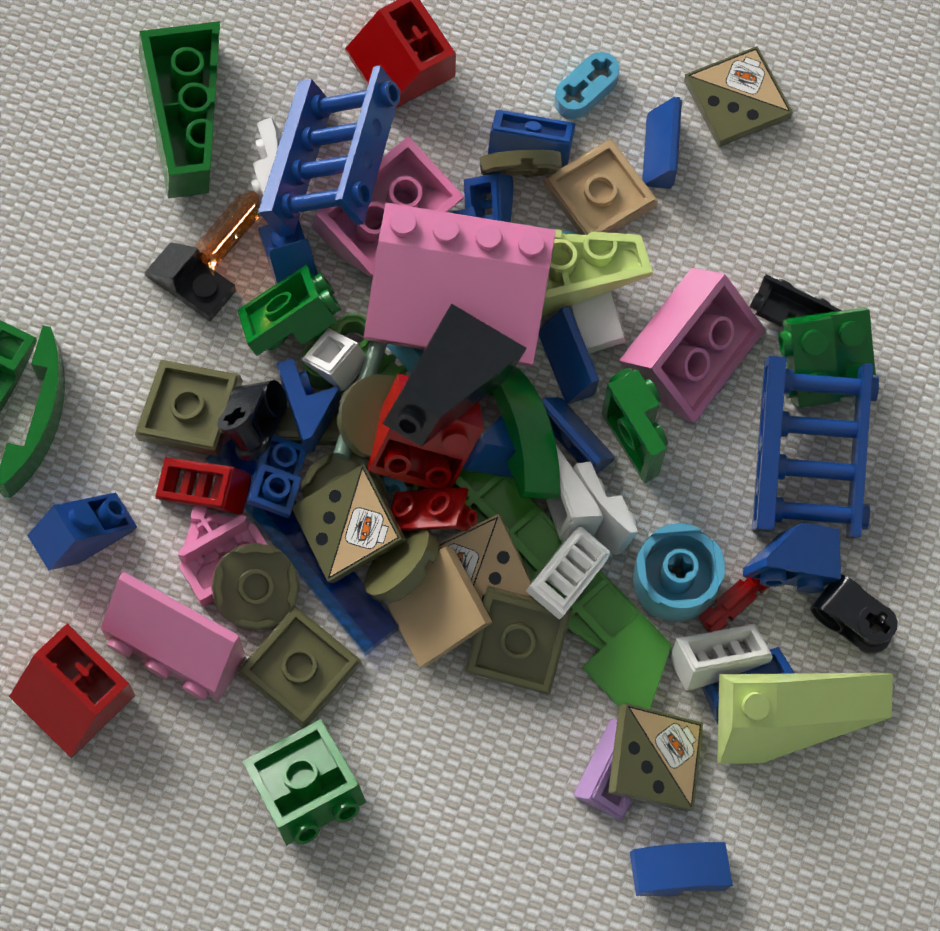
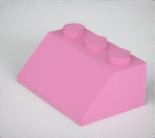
(403, 179)
(695, 342)
(171, 639)

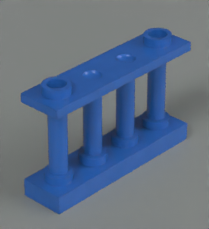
(306, 133)
(778, 423)

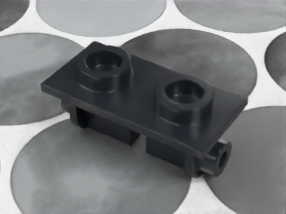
(780, 299)

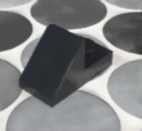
(190, 280)

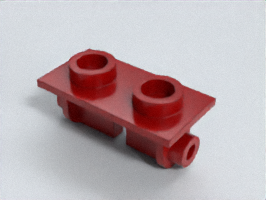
(433, 509)

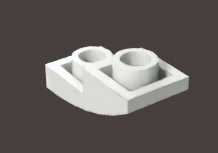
(267, 148)
(599, 322)
(618, 523)

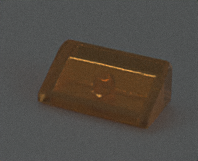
(229, 229)

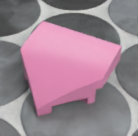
(207, 542)

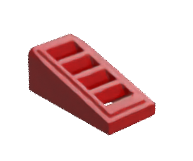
(228, 491)

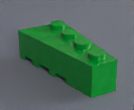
(181, 93)

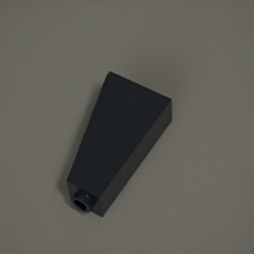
(452, 375)

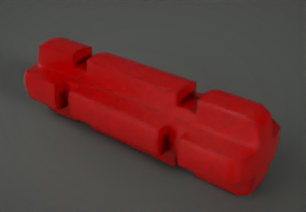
(731, 604)

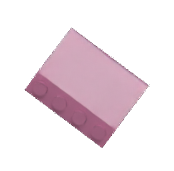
(462, 260)

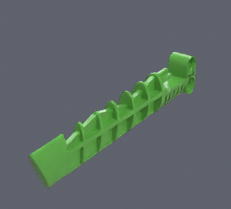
(627, 643)

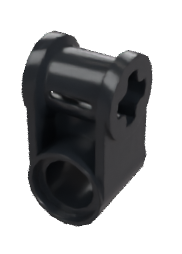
(253, 417)
(851, 611)

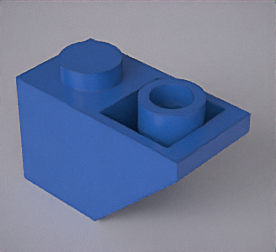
(80, 530)
(799, 557)

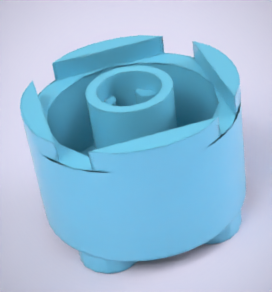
(695, 556)

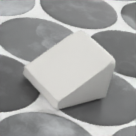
(335, 358)

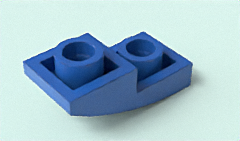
(277, 477)
(680, 868)

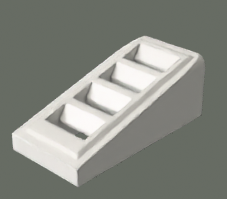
(574, 504)
(586, 555)
(696, 670)

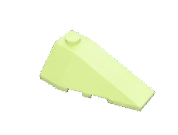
(592, 266)
(784, 713)

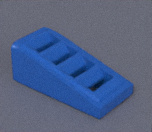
(502, 196)

